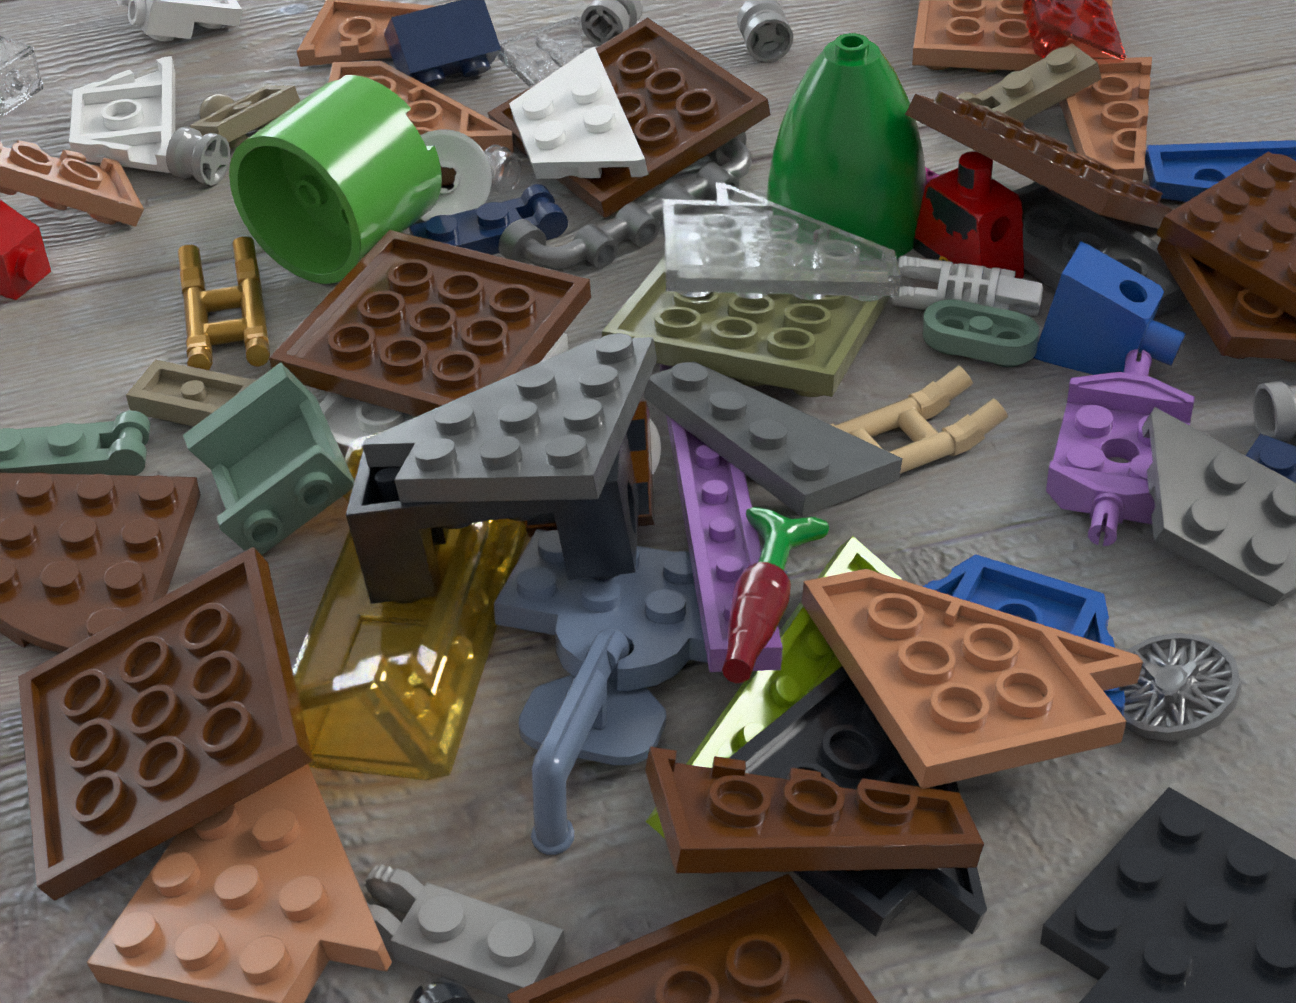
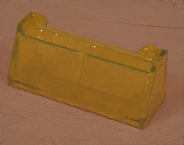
(396, 680)

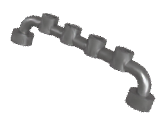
(641, 225)

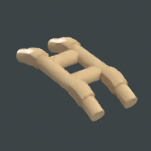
(911, 418)

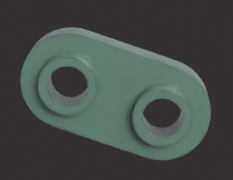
(980, 332)

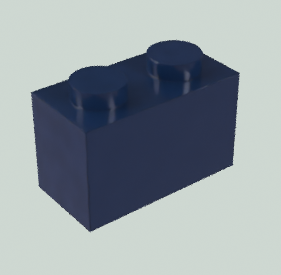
(443, 41)

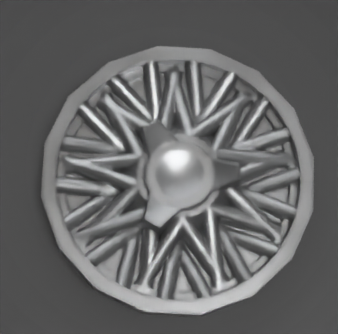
(1181, 688)

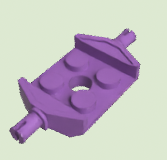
(1105, 422)

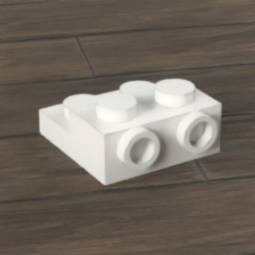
(176, 18)

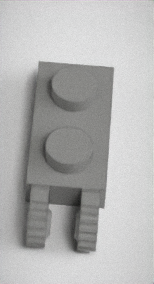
(461, 934)

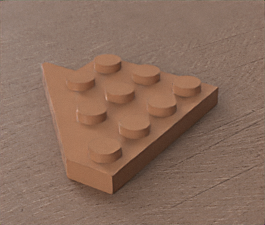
(245, 906)

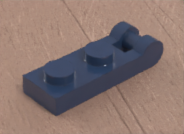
(483, 226)

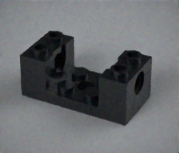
(402, 540)

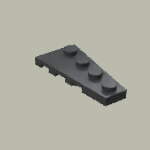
(772, 443)

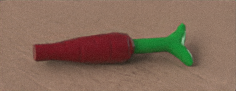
(764, 588)

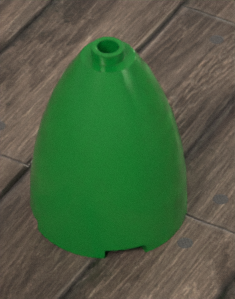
(850, 148)

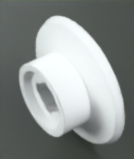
(472, 170)

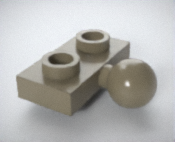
(234, 119)

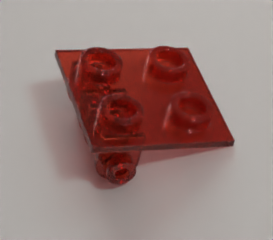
(1085, 21)

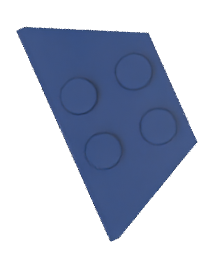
(1034, 599)

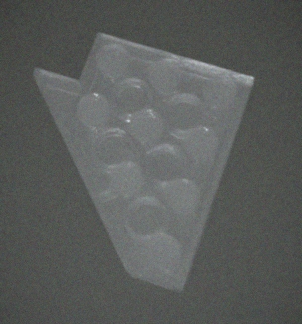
(765, 249)

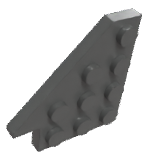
(527, 435)

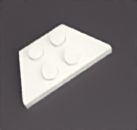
(126, 118)
(576, 123)

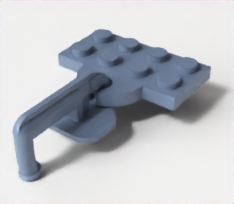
(615, 644)

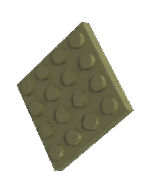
(753, 340)

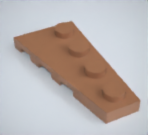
(1112, 115)

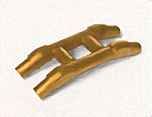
(199, 303)

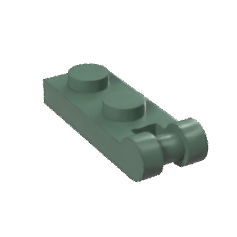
(74, 448)

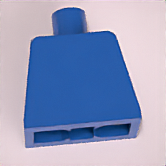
(1103, 315)

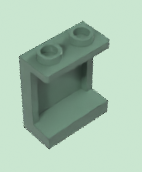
(270, 460)

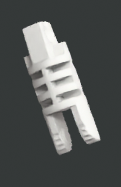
(967, 283)

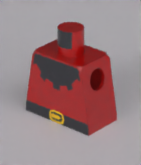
(971, 218)

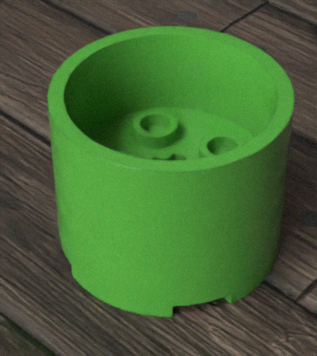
(334, 178)

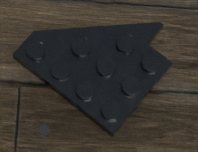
(1183, 914)

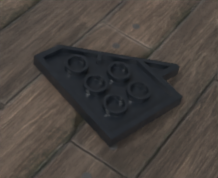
(843, 740)

